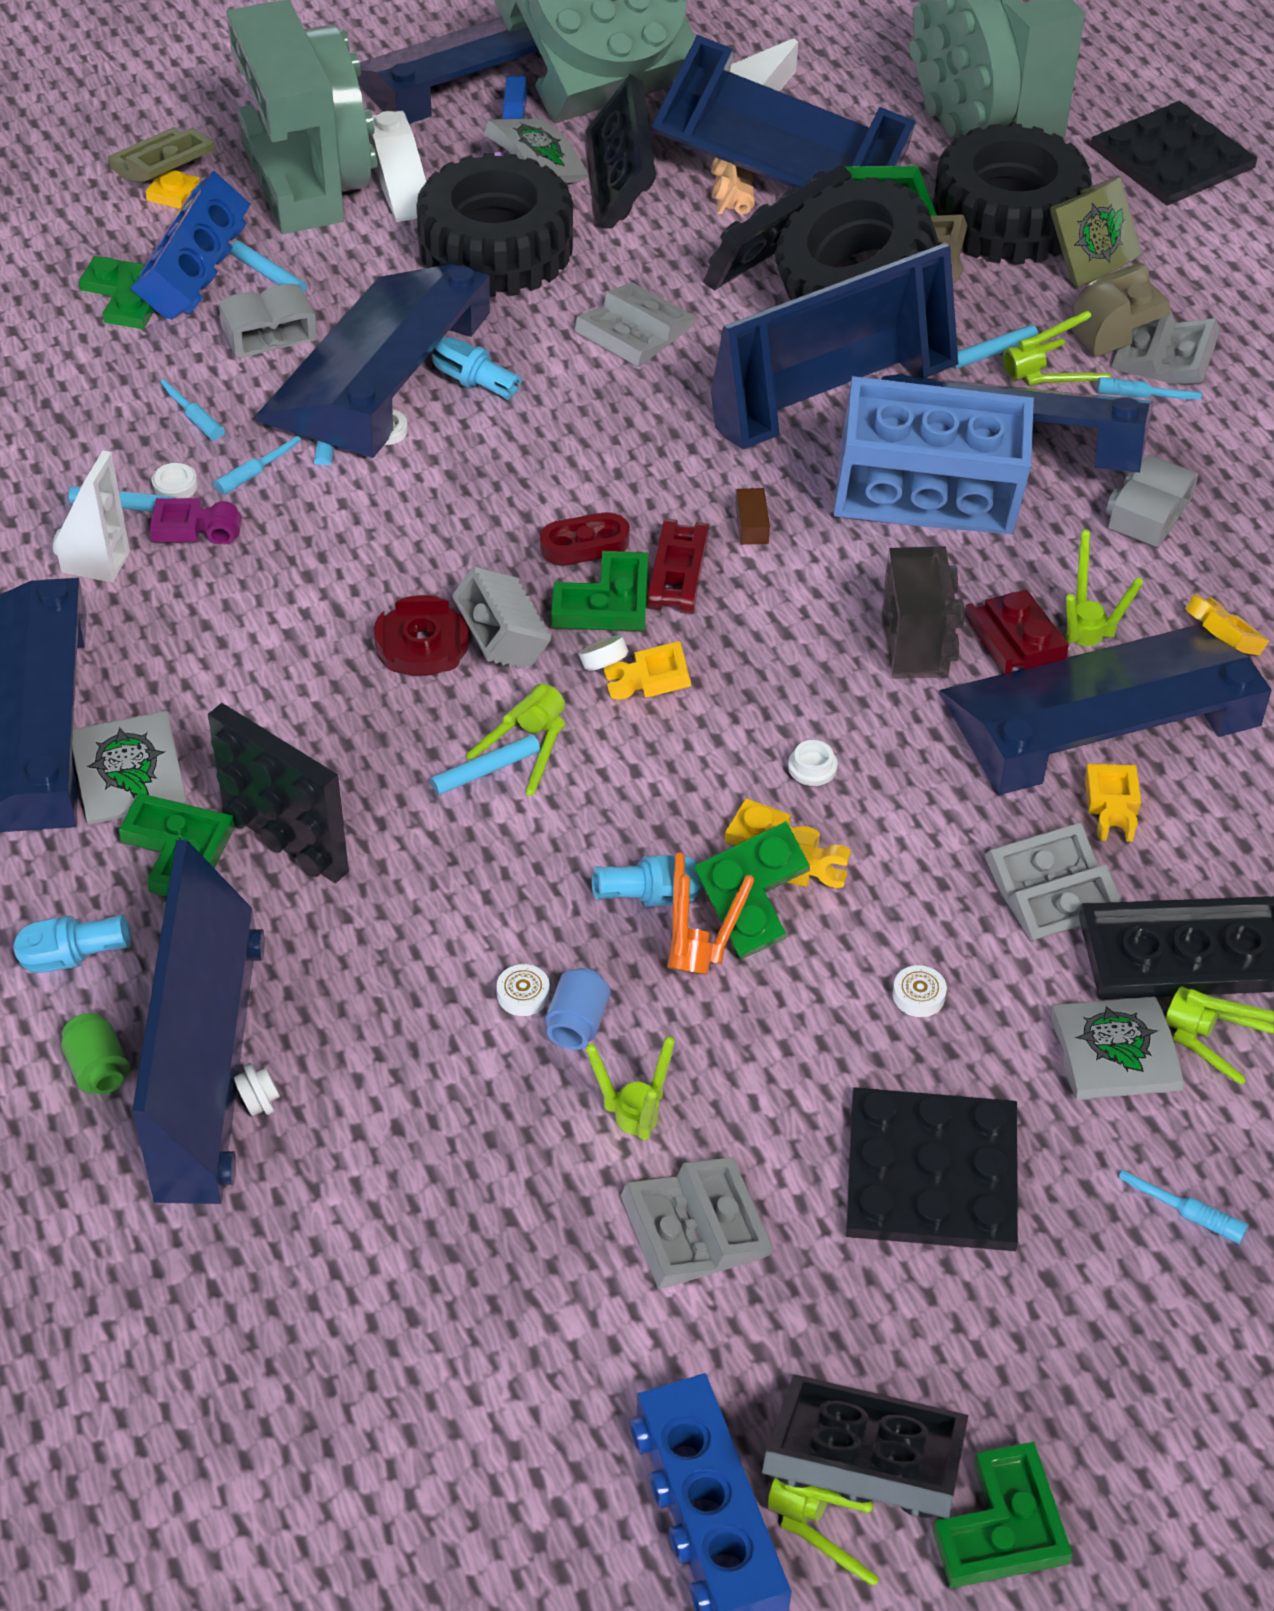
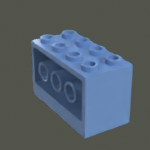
(934, 456)

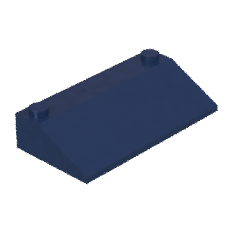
(404, 76)
(768, 128)
(830, 335)
(352, 375)
(1121, 420)
(38, 658)
(1102, 695)
(195, 1033)

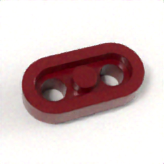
(584, 538)

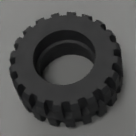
(1004, 189)
(497, 220)
(847, 223)

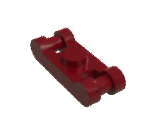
(678, 563)

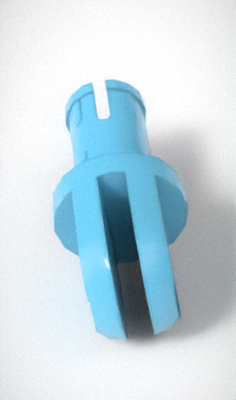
(474, 367)
(648, 881)
(67, 942)

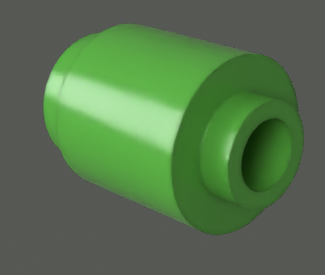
(94, 1054)

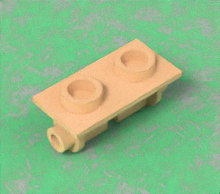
(732, 187)

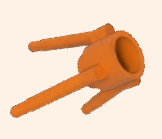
(691, 947)

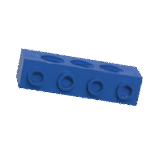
(192, 247)
(690, 1416)

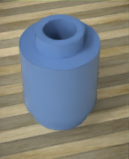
(577, 1008)

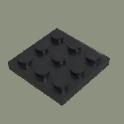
(1173, 152)
(279, 793)
(933, 1169)
(867, 1447)

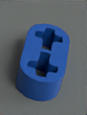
(515, 97)

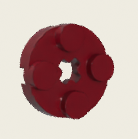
(405, 653)

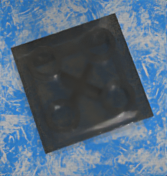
(921, 612)

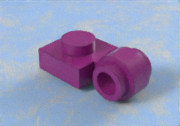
(184, 519)

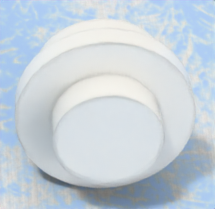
(812, 763)
(257, 1089)

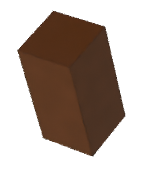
(752, 516)

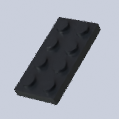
(620, 153)
(756, 238)
(1187, 943)

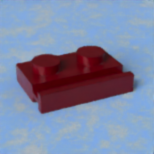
(1017, 631)

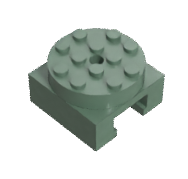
(598, 44)
(997, 62)
(311, 115)

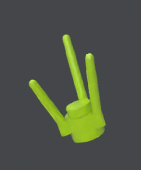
(1029, 357)
(1086, 618)
(535, 713)
(1197, 1014)
(636, 1103)
(807, 1503)

